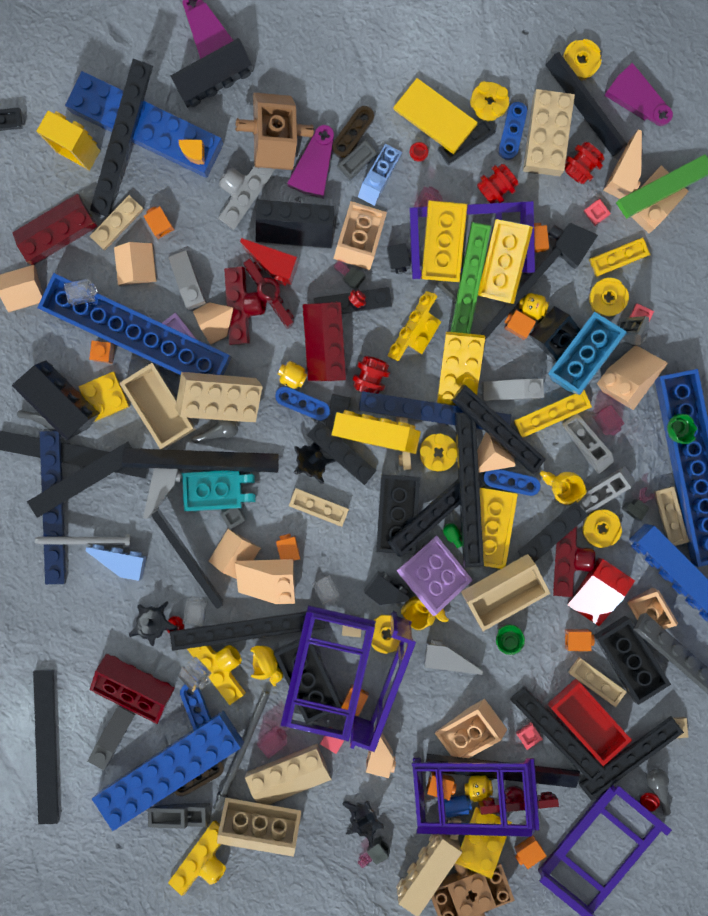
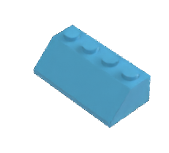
(586, 354)

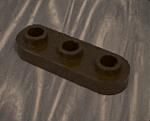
(356, 124)
(197, 782)

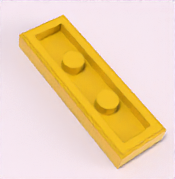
(619, 257)

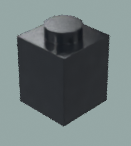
(398, 258)

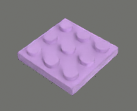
(434, 575)

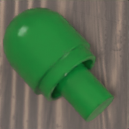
(452, 534)

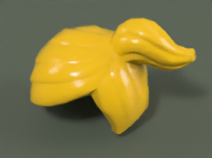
(566, 486)
(419, 615)
(265, 665)

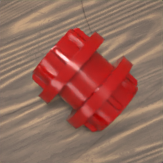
(584, 162)
(497, 184)
(371, 375)

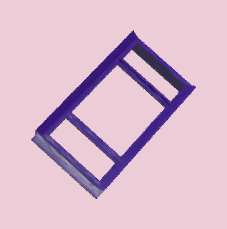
(526, 218)
(306, 639)
(363, 730)
(503, 829)
(574, 835)

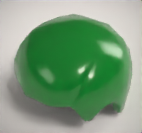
(681, 429)
(510, 639)

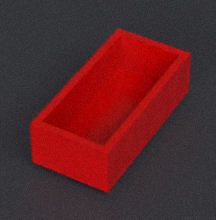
(589, 722)

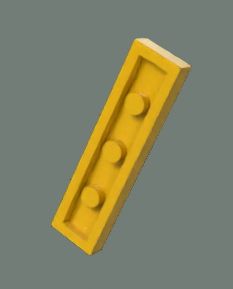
(552, 414)

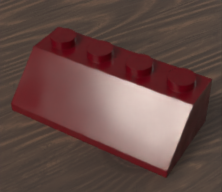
(54, 230)
(324, 341)
(131, 688)

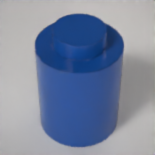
(457, 806)

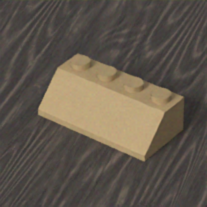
(288, 775)

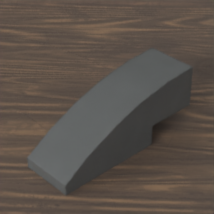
(179, 815)

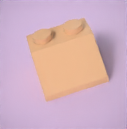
(382, 760)

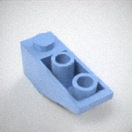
(379, 174)
(123, 564)

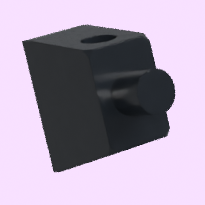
(573, 242)

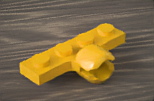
(220, 666)
(200, 862)

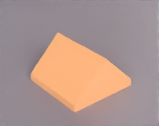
(135, 263)
(20, 288)
(232, 549)
(655, 606)

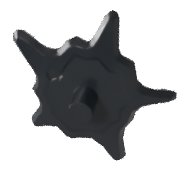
(311, 461)
(151, 623)
(363, 820)

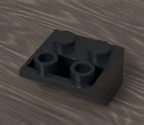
(384, 591)

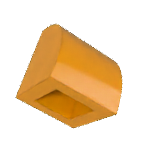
(193, 150)

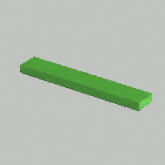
(663, 187)
(470, 278)

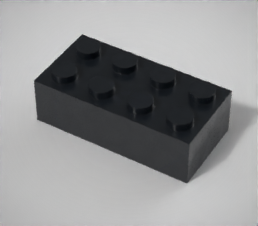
(396, 508)
(631, 660)
(315, 680)

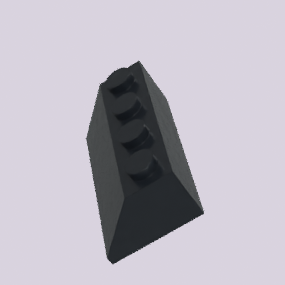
(212, 73)
(294, 223)
(56, 400)

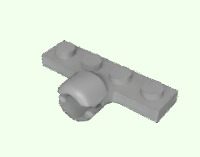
(242, 191)

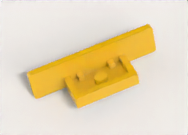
(418, 329)

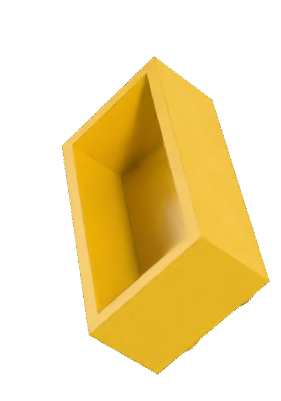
(68, 139)
(379, 433)

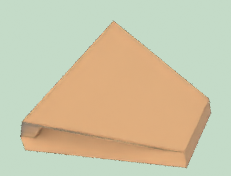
(214, 321)
(492, 455)

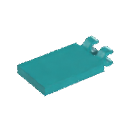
(215, 490)

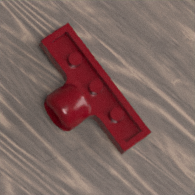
(269, 292)
(243, 305)
(568, 560)
(516, 802)

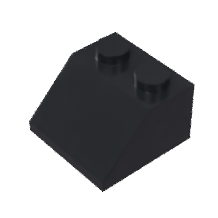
(555, 333)

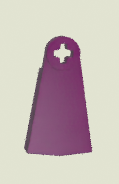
(205, 28)
(638, 96)
(313, 168)

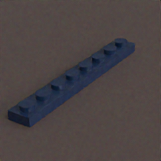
(413, 409)
(54, 519)

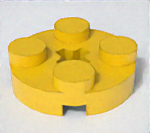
(590, 51)
(496, 93)
(617, 290)
(427, 450)
(611, 523)
(378, 642)

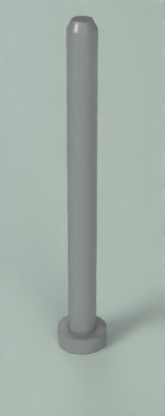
(85, 540)

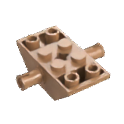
(274, 130)
(453, 895)

